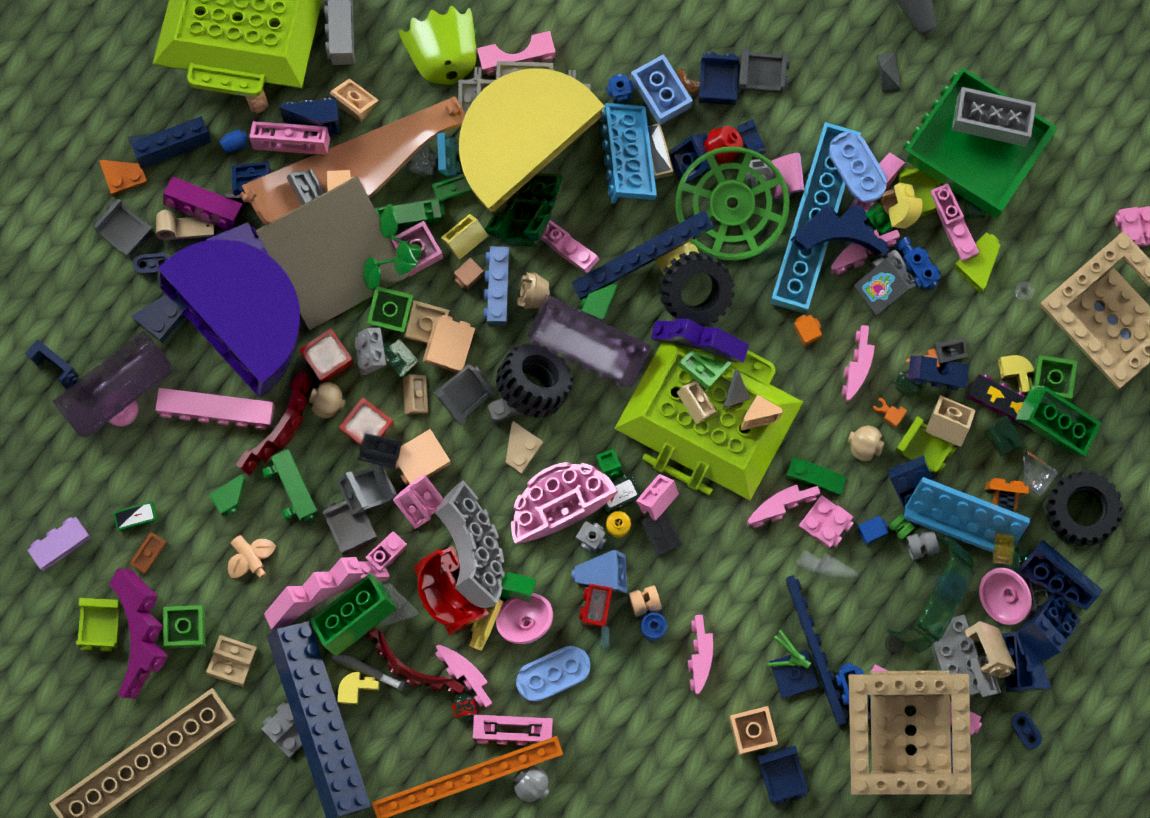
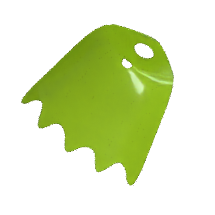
(441, 40)

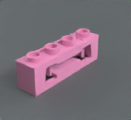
(289, 138)
(503, 738)

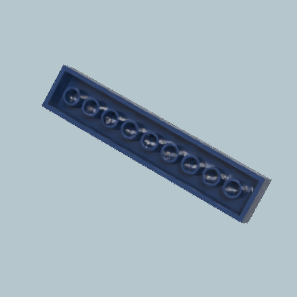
(318, 720)

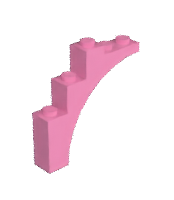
(319, 587)

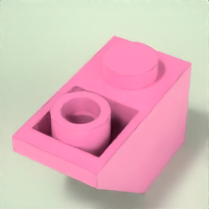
(386, 551)

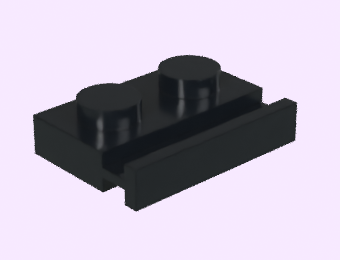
(379, 450)
(662, 534)

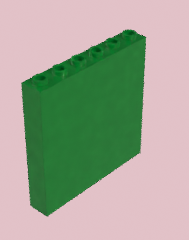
(973, 166)

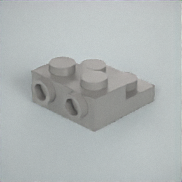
(370, 350)
(283, 730)

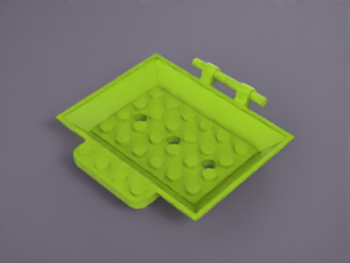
(238, 54)
(715, 445)

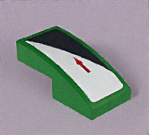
(135, 516)

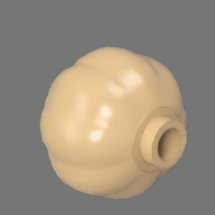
(326, 400)
(866, 443)

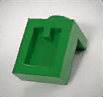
(879, 219)
(610, 464)

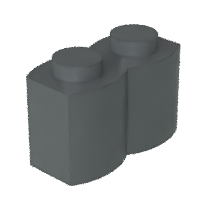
(501, 411)

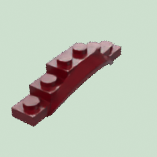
(284, 430)
(412, 677)

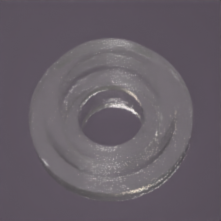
(1024, 285)

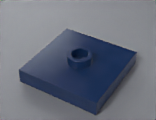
(794, 679)

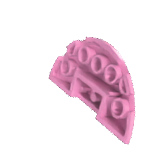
(559, 499)

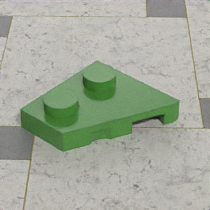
(703, 368)

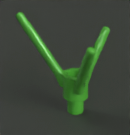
(796, 658)

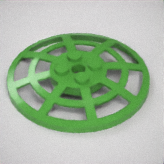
(745, 206)

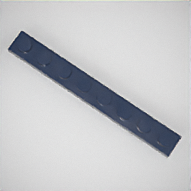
(643, 254)
(819, 658)

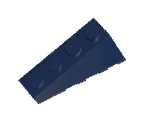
(170, 142)
(1059, 576)

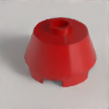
(724, 137)

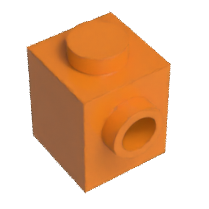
(807, 329)

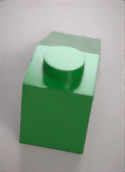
(815, 475)

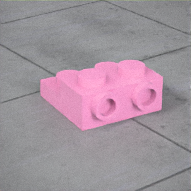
(1135, 224)
(826, 522)

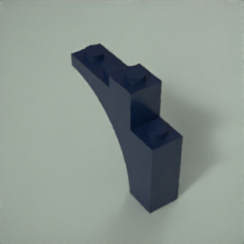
(849, 227)

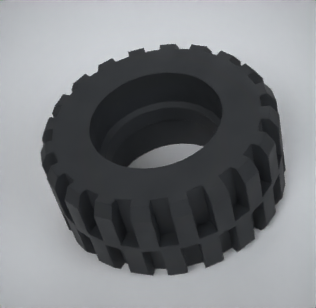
(677, 275)
(523, 394)
(1066, 526)

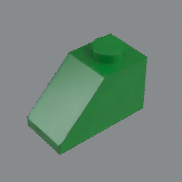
(599, 302)
(229, 496)

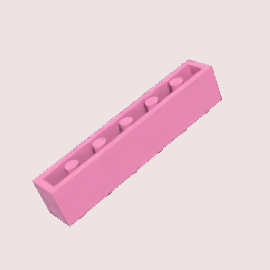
(215, 408)

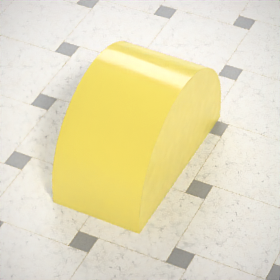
(520, 129)

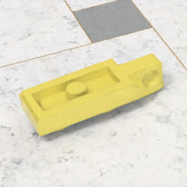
(482, 628)

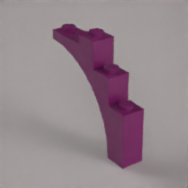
(143, 627)

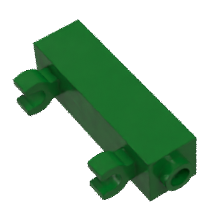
(414, 213)
(294, 485)

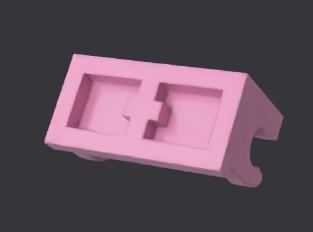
(658, 496)

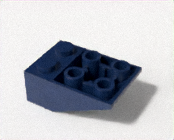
(313, 113)
(907, 477)
(1050, 627)

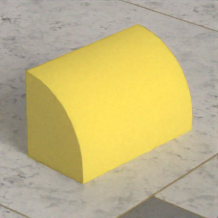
(464, 236)

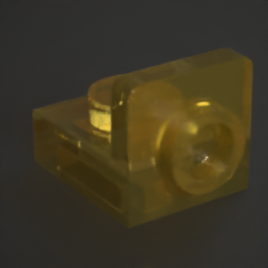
(1003, 549)

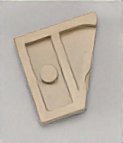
(521, 447)

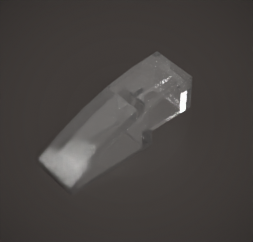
(825, 567)

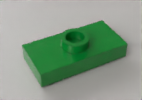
(451, 188)

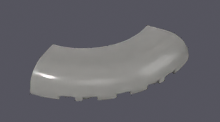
(476, 546)

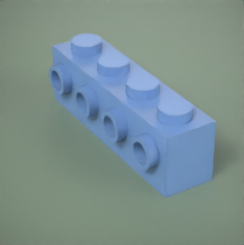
(498, 286)

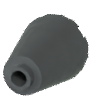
(920, 14)

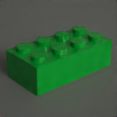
(1058, 420)
(353, 614)

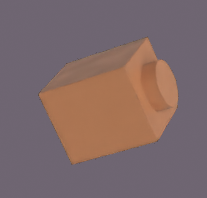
(468, 274)

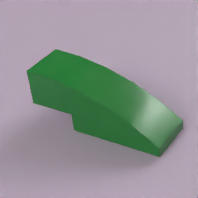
(517, 586)

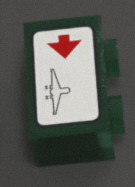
(627, 494)

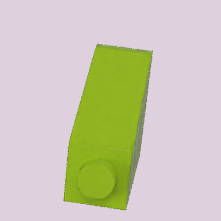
(978, 268)

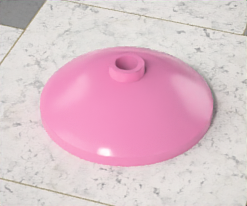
(999, 600)
(517, 614)

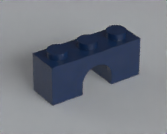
(925, 371)

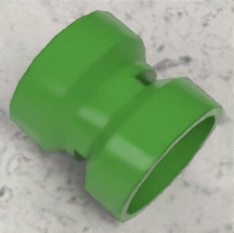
(898, 523)

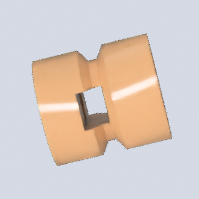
(638, 604)

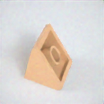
(354, 100)
(761, 413)

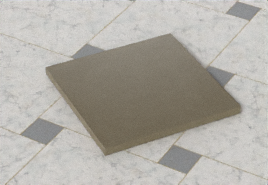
(326, 248)

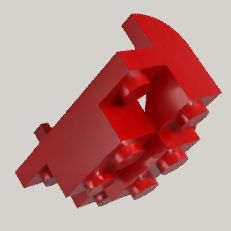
(439, 591)

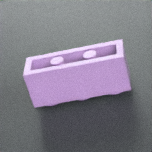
(58, 543)

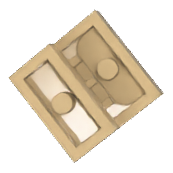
(231, 660)

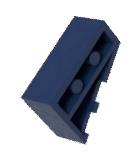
(161, 316)
(1029, 670)

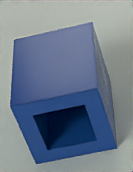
(873, 530)

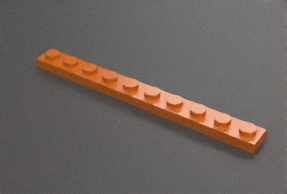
(467, 778)

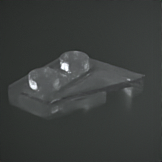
(1037, 473)
(404, 608)

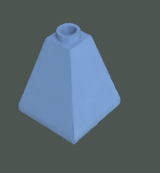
(603, 570)

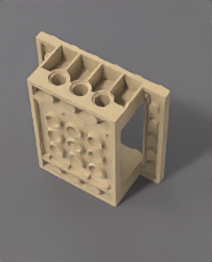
(1098, 281)
(892, 767)

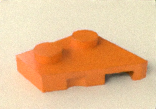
(122, 175)

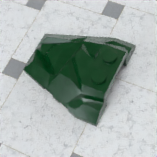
(528, 214)

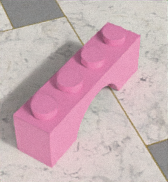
(540, 49)

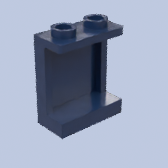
(718, 78)
(39, 352)
(783, 775)

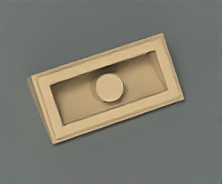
(415, 394)
(696, 402)

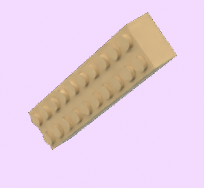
(146, 759)

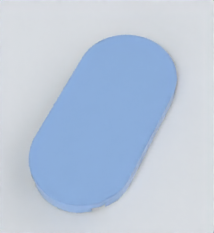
(857, 167)
(553, 673)

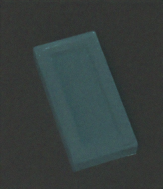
(604, 637)

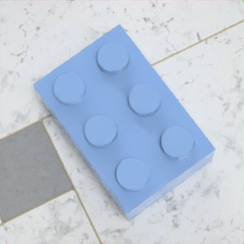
(661, 89)

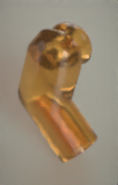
(689, 85)

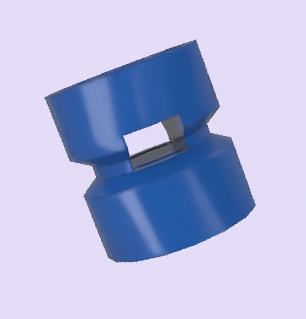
(653, 626)

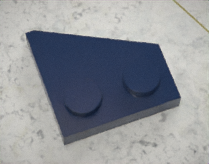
(246, 173)

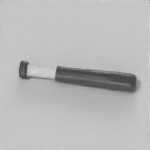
(358, 666)

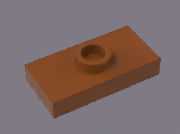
(148, 553)

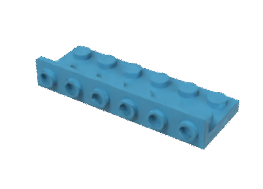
(627, 152)
(962, 515)

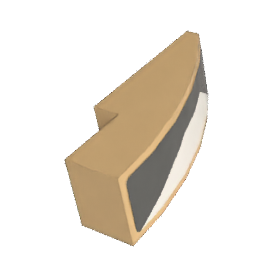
(660, 156)

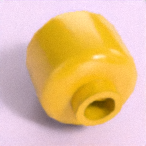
(618, 531)

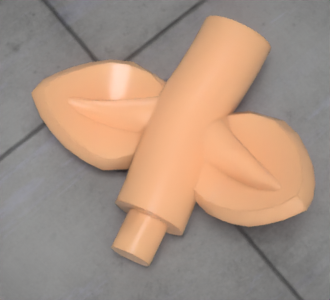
(249, 556)

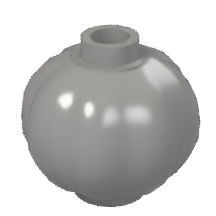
(531, 784)

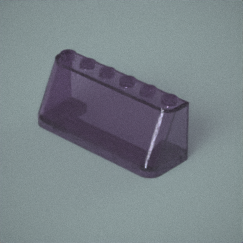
(588, 341)
(113, 385)

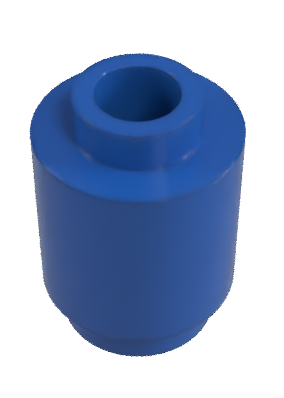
(234, 141)

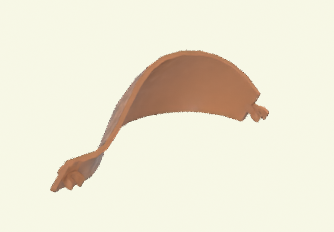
(371, 157)

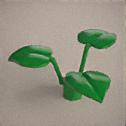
(405, 254)

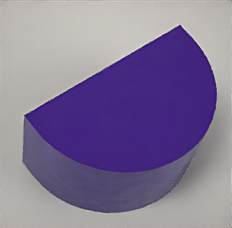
(239, 306)

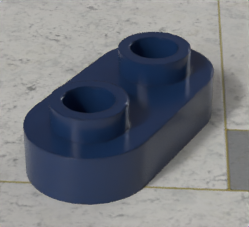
(152, 262)
(1026, 730)

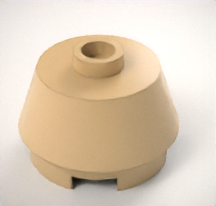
(532, 291)

